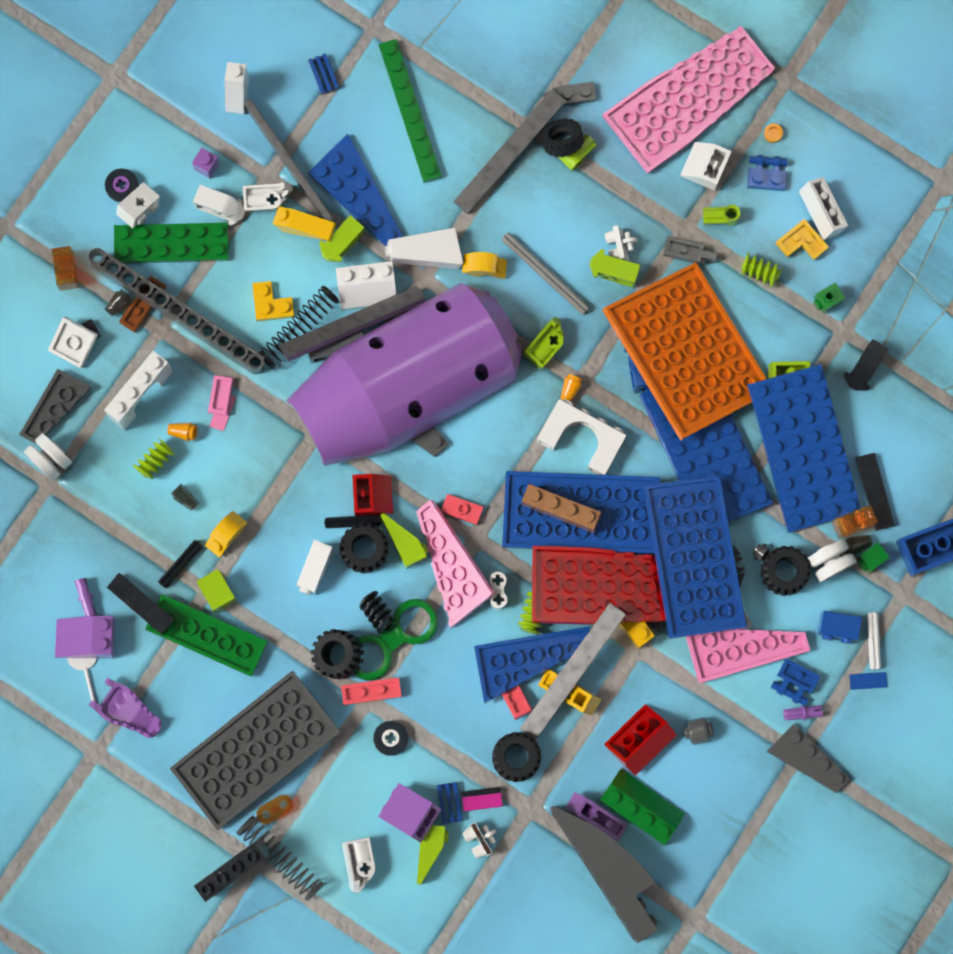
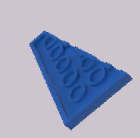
(350, 184)
(515, 661)

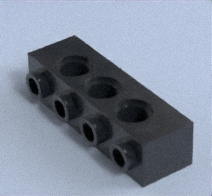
(233, 869)

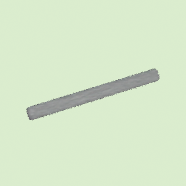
(545, 273)

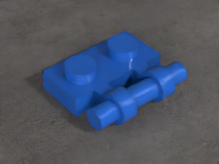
(764, 178)
(798, 676)

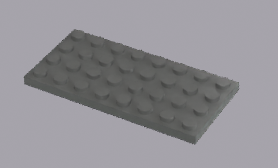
(255, 750)

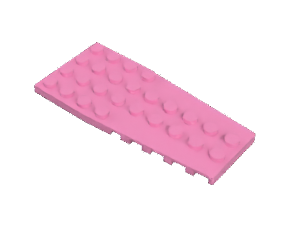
(688, 98)

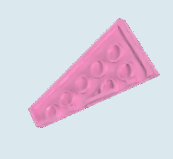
(454, 569)
(739, 650)

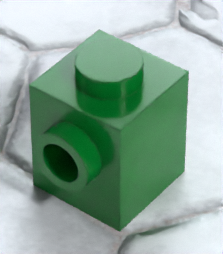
(828, 298)

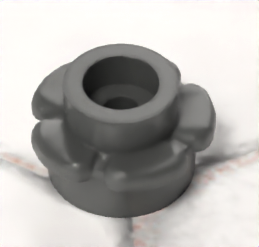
(761, 551)

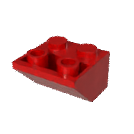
(372, 494)

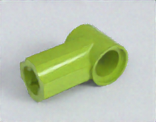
(575, 159)
(718, 215)

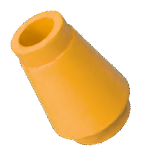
(570, 387)
(184, 431)

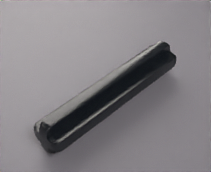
(348, 521)
(180, 564)

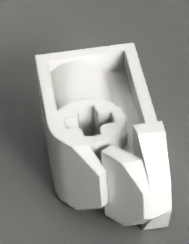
(257, 195)
(219, 205)
(356, 855)

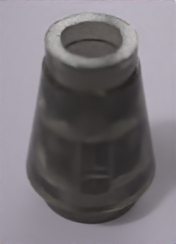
(118, 302)
(185, 497)
(858, 543)

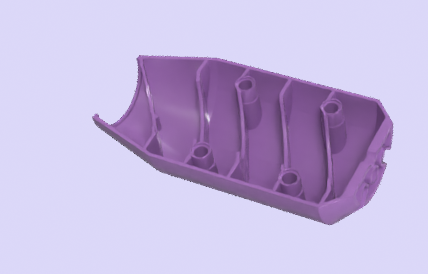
(424, 364)

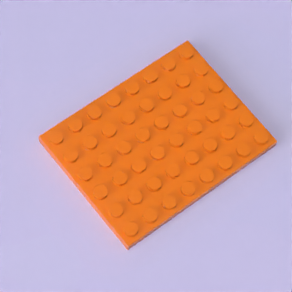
(686, 349)

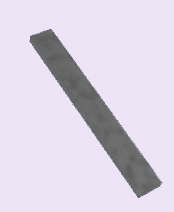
(509, 151)
(287, 161)
(352, 323)
(573, 671)

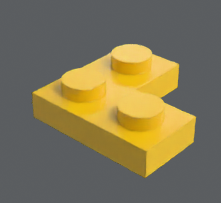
(802, 236)
(267, 307)

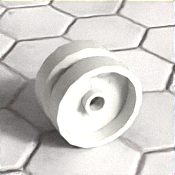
(50, 454)
(830, 557)

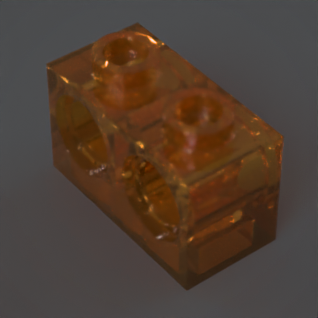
(65, 268)
(854, 522)

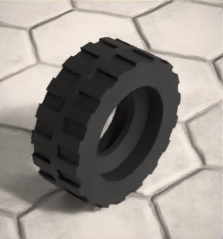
(564, 147)

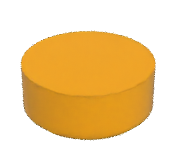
(773, 133)

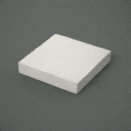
(72, 342)

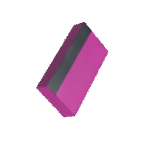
(481, 799)

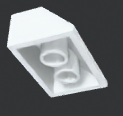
(365, 284)

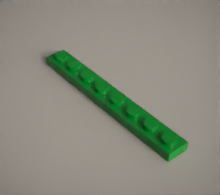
(409, 111)

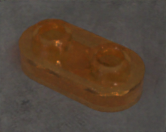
(275, 810)

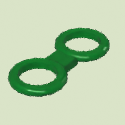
(396, 637)

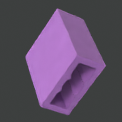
(409, 812)

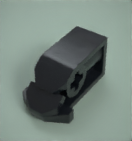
(866, 366)

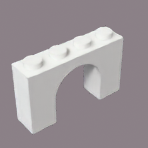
(152, 371)
(565, 416)

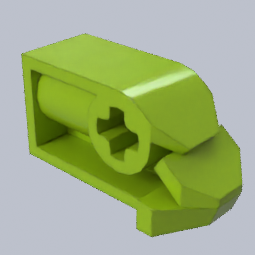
(342, 240)
(614, 269)
(540, 350)

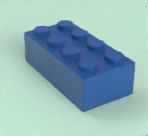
(927, 548)

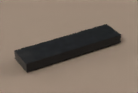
(875, 490)
(141, 604)

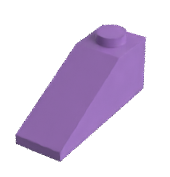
(595, 815)

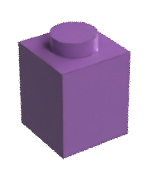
(205, 163)

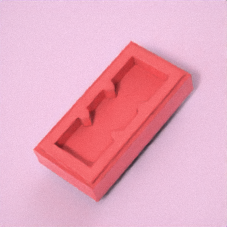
(462, 509)
(517, 703)

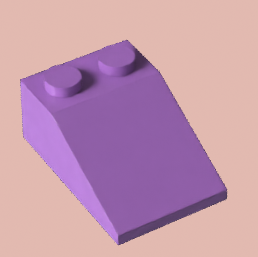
(85, 637)

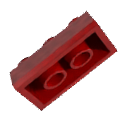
(640, 739)

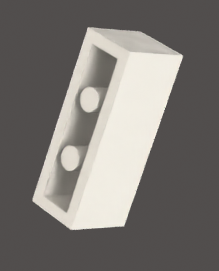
(823, 208)

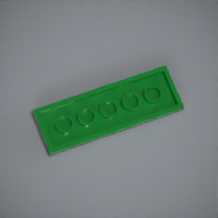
(171, 243)
(211, 637)

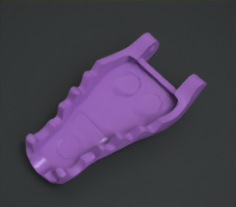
(125, 709)

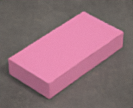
(220, 395)

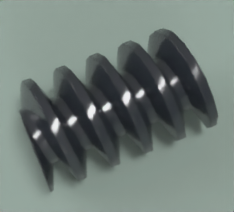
(377, 614)

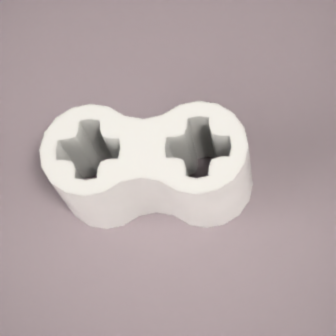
(499, 590)

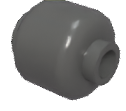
(699, 731)

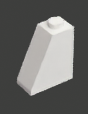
(236, 87)
(314, 567)

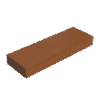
(138, 309)

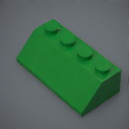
(642, 807)

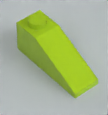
(406, 544)
(430, 849)

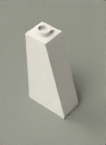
(427, 249)

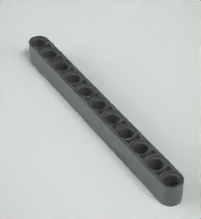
(171, 303)

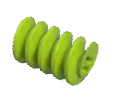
(760, 270)
(154, 459)
(526, 625)

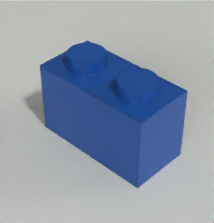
(839, 626)

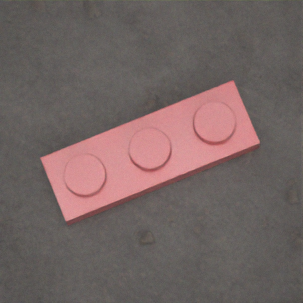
(371, 691)

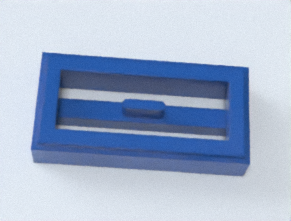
(317, 59)
(452, 819)

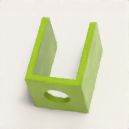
(216, 591)

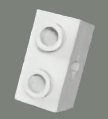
(138, 205)

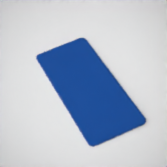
(868, 680)

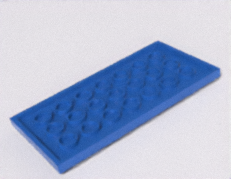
(804, 448)
(710, 453)
(619, 499)
(694, 557)

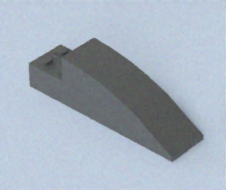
(613, 870)

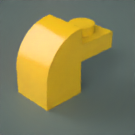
(483, 264)
(225, 532)

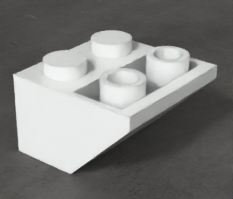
(705, 164)

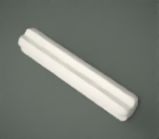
(874, 640)

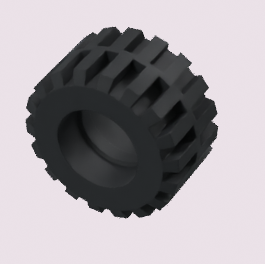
(364, 531)
(800, 564)
(352, 654)
(528, 744)

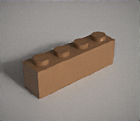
(561, 508)

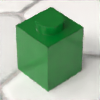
(872, 558)

